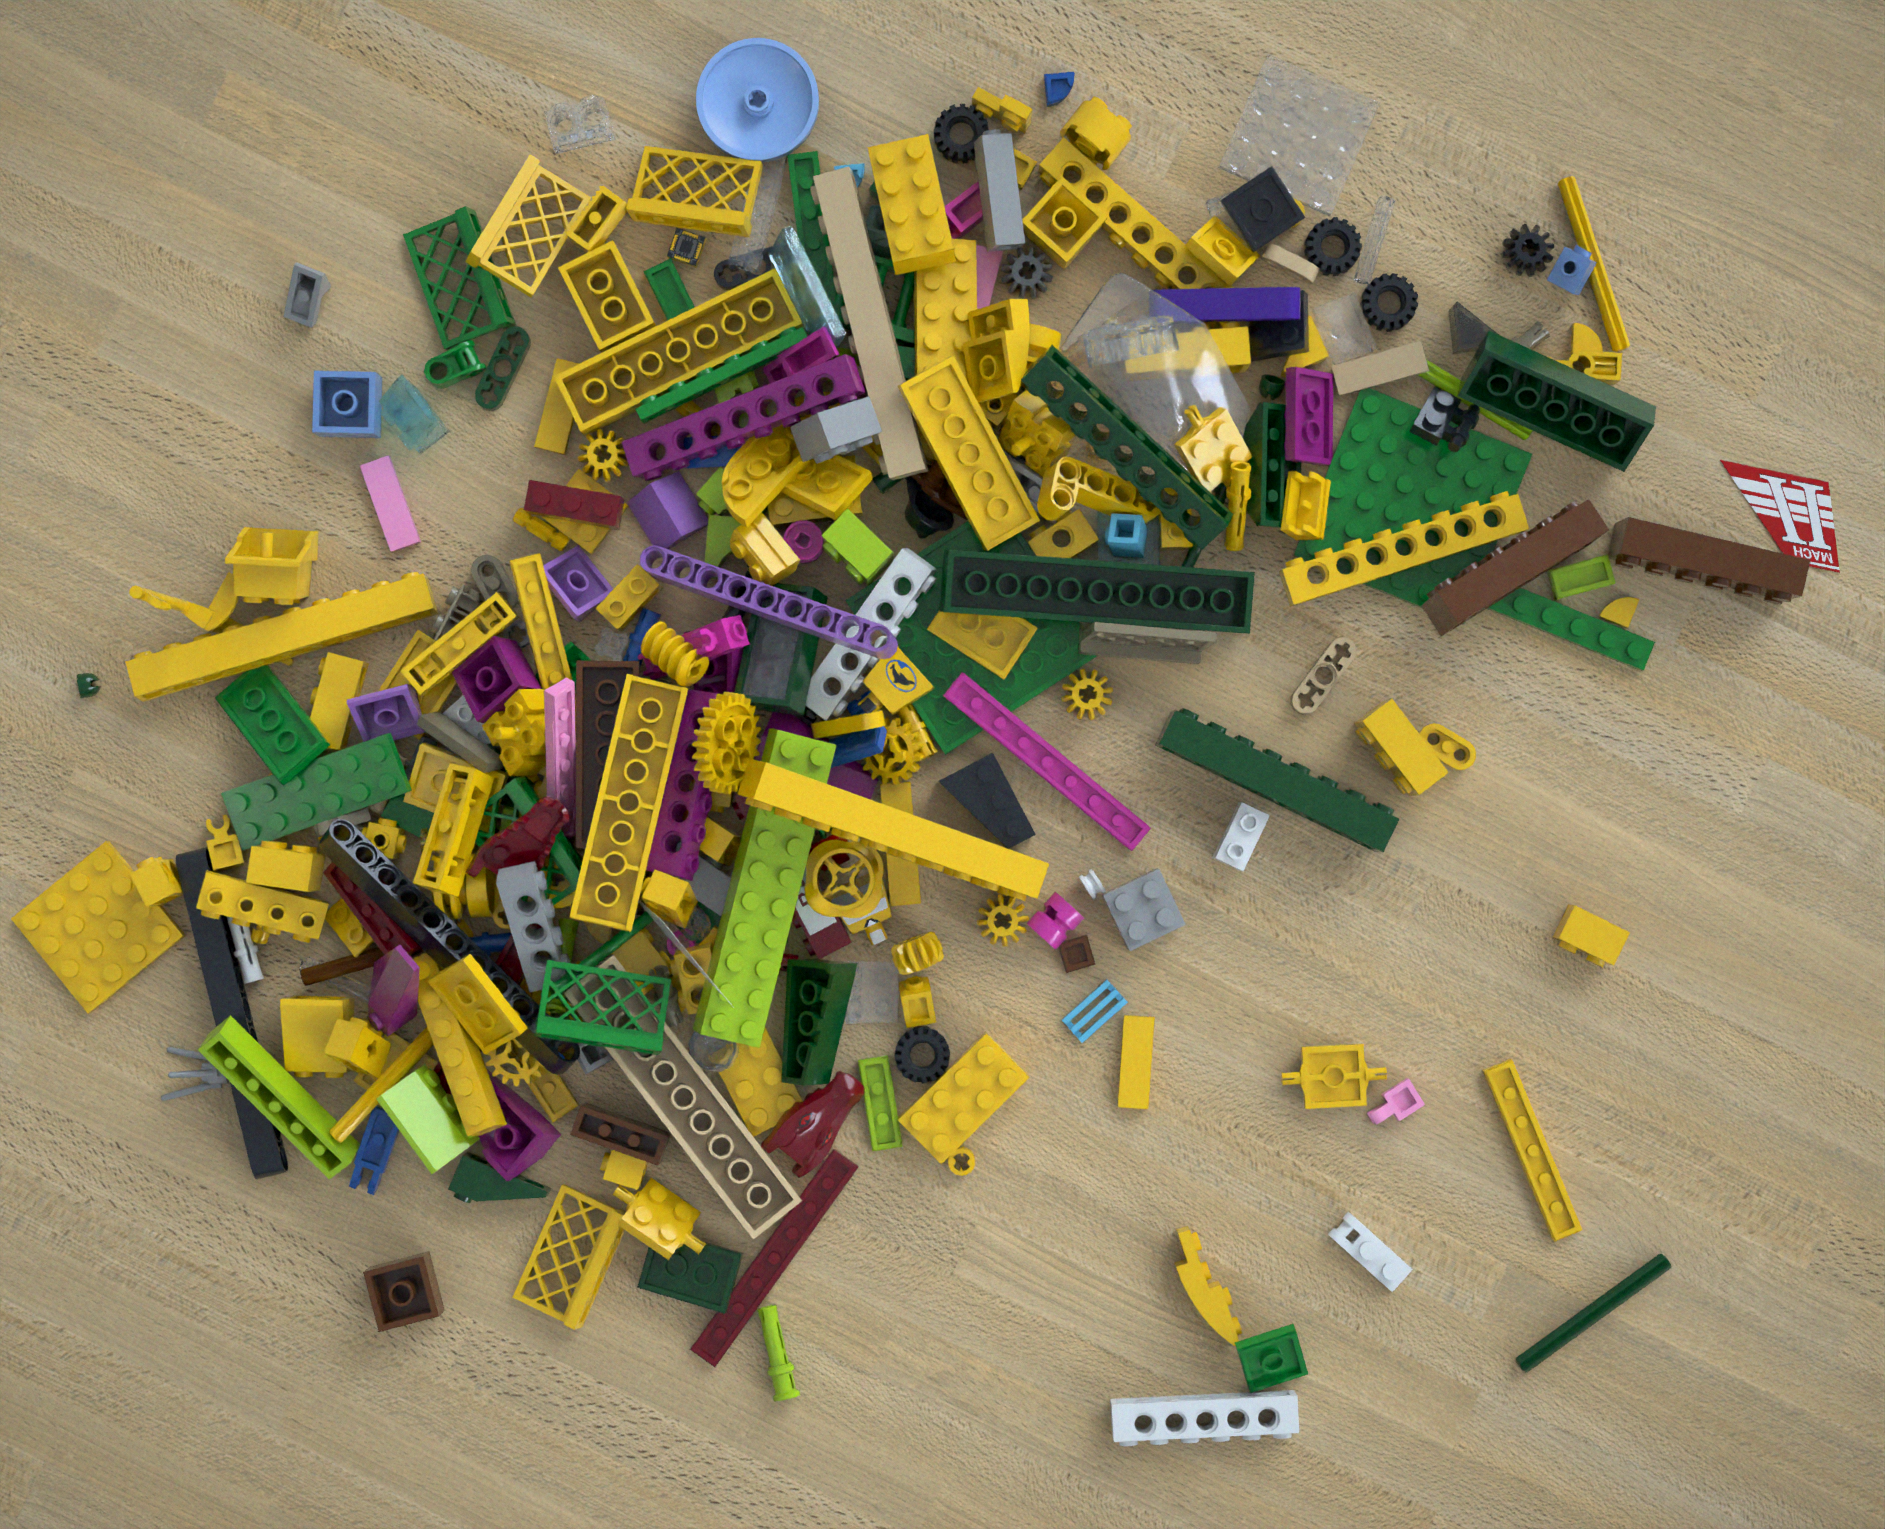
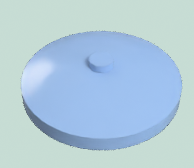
(757, 99)

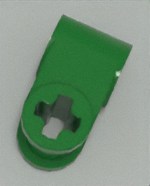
(456, 365)

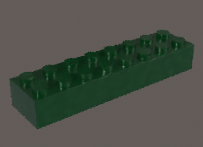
(1277, 781)

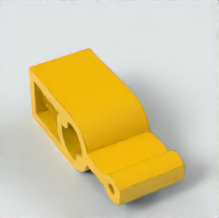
(1599, 365)

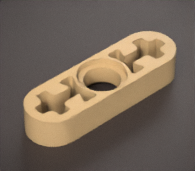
(1330, 652)

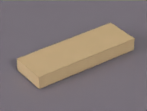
(1380, 368)

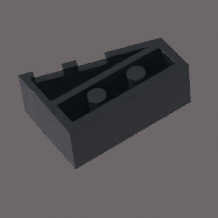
(990, 800)

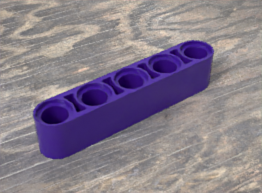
(1237, 303)

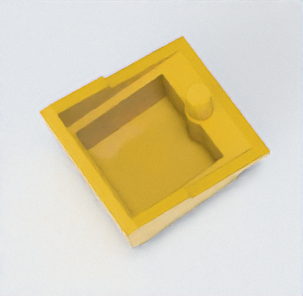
(273, 564)

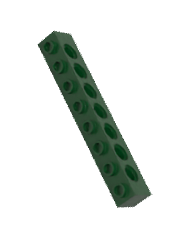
(1124, 431)

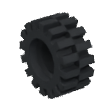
(947, 121)
(1333, 228)
(1398, 286)
(917, 1073)

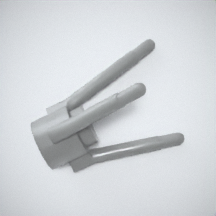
(207, 1072)

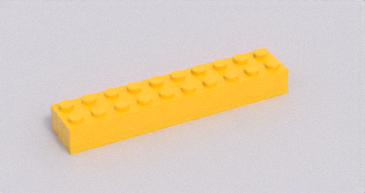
(887, 827)

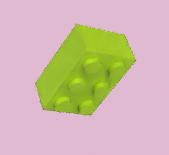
(857, 547)

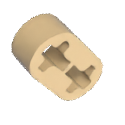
(1290, 263)

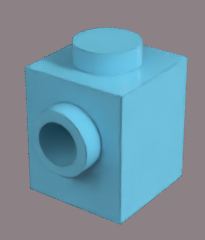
(1126, 535)

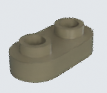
(497, 582)

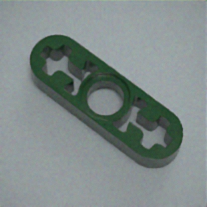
(520, 351)

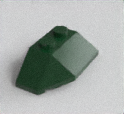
(1269, 469)

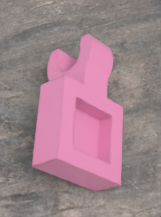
(1399, 1101)

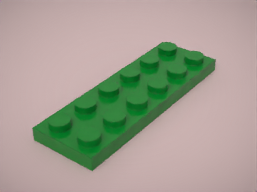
(318, 792)

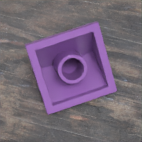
(668, 511)
(576, 583)
(387, 711)

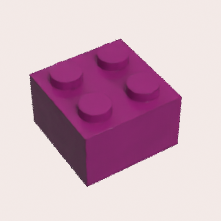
(494, 676)

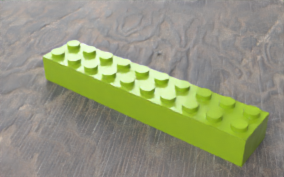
(760, 903)

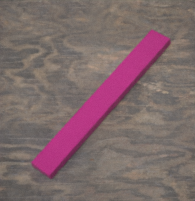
(1046, 761)

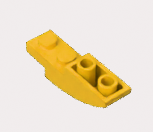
(1209, 1298)

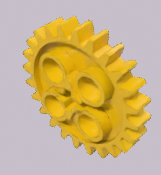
(726, 742)

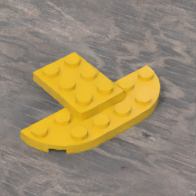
(774, 466)

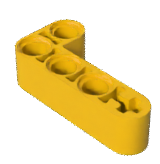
(1100, 498)

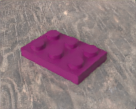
(1309, 416)

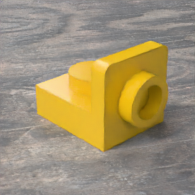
(917, 1001)

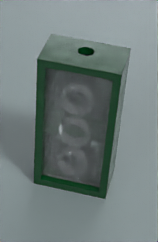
(779, 659)

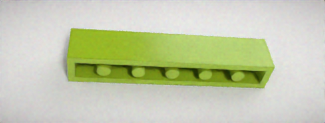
(277, 1096)

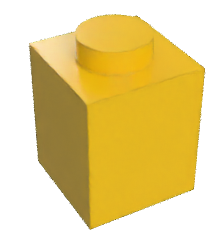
(623, 1169)

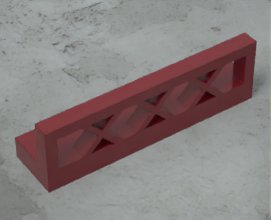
(370, 915)

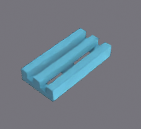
(1075, 1028)

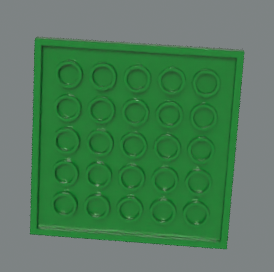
(1393, 477)
(1044, 661)

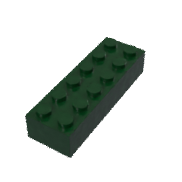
(1557, 401)

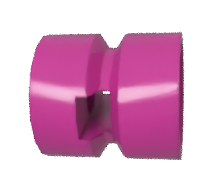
(805, 541)
(1055, 920)

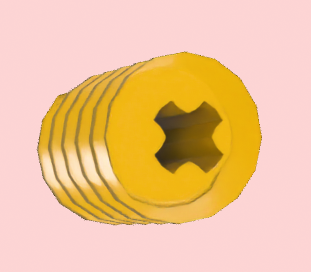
(673, 655)

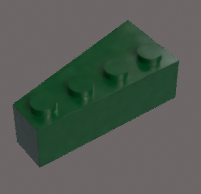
(814, 1018)

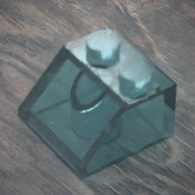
(412, 415)

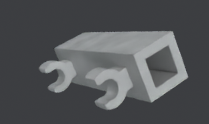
(999, 191)

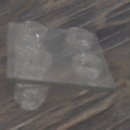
(874, 993)

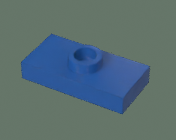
(858, 745)

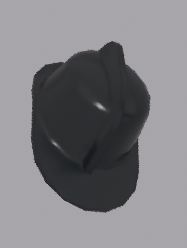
(923, 513)

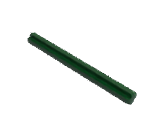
(1593, 1313)

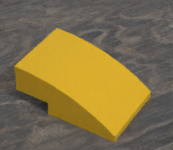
(997, 348)

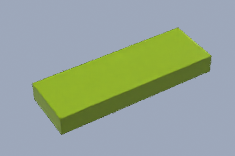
(880, 1103)

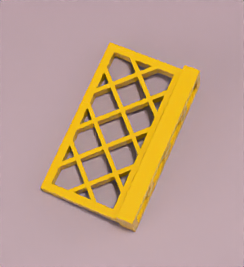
(695, 216)
(503, 218)
(594, 1270)

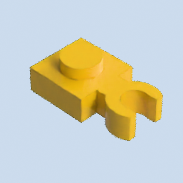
(224, 849)

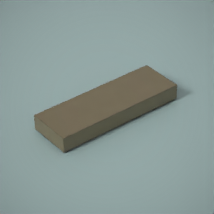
(460, 741)

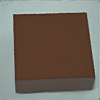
(1076, 954)

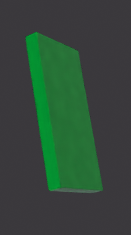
(272, 722)

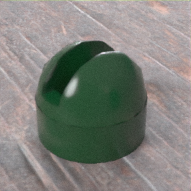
(1271, 385)
(85, 685)

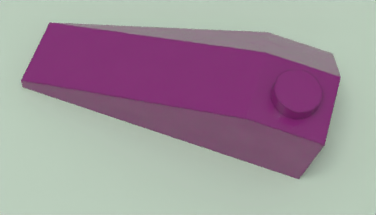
(524, 1137)

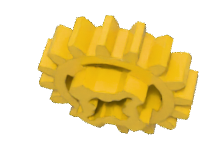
(904, 746)
(502, 1058)

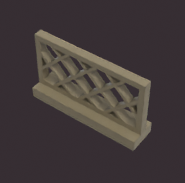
(1143, 642)

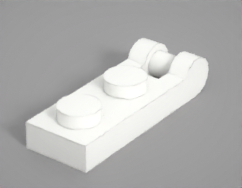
(1371, 1252)

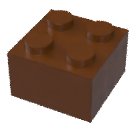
(404, 1291)

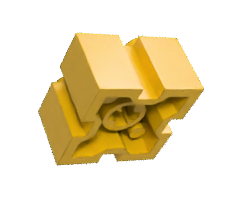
(1035, 433)
(520, 732)

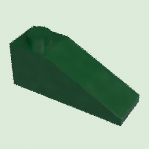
(479, 1181)

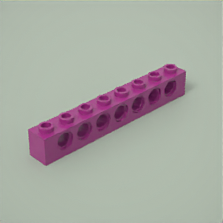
(643, 447)

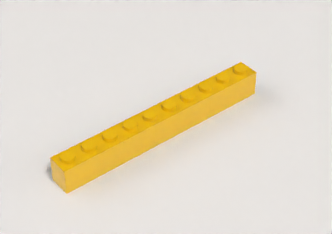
(281, 637)

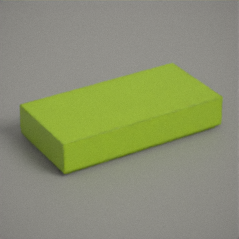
(1581, 577)

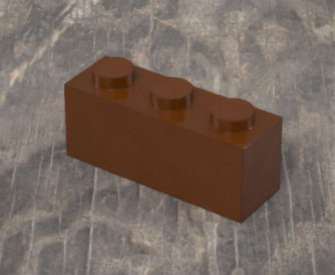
(620, 1133)

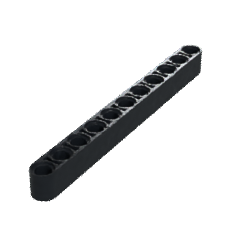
(442, 931)
(229, 998)

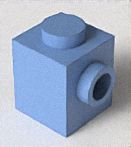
(1572, 269)

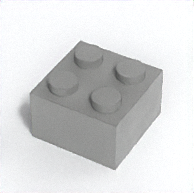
(836, 431)
(1143, 909)

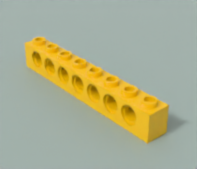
(1066, 158)
(1510, 522)

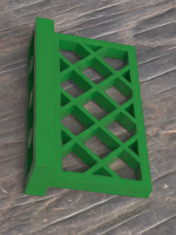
(489, 285)
(562, 851)
(606, 1034)

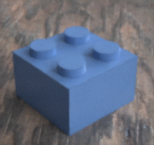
(347, 404)

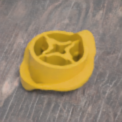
(820, 901)

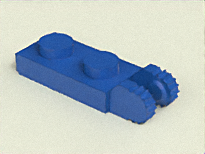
(375, 1149)

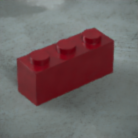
(574, 504)

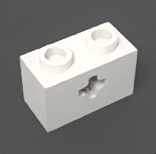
(1241, 836)

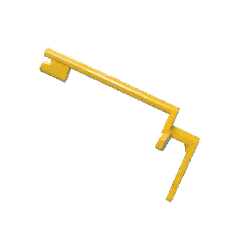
(211, 619)

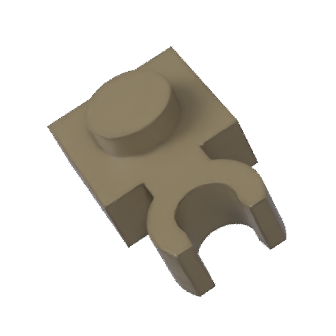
(356, 818)

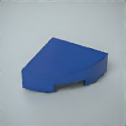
(1057, 87)

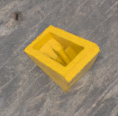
(1316, 354)

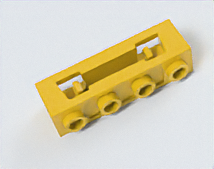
(459, 643)
(454, 830)

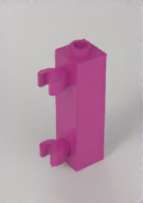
(710, 640)

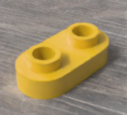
(1446, 746)

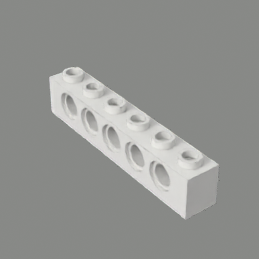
(906, 565)
(1126, 1410)

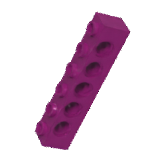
(678, 798)

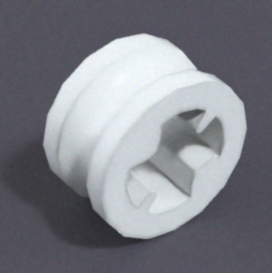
(1092, 884)

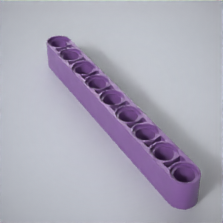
(781, 607)

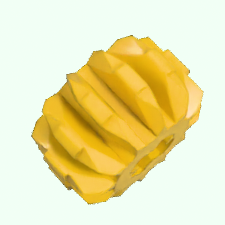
(594, 462)
(1082, 685)
(1000, 930)
(917, 953)

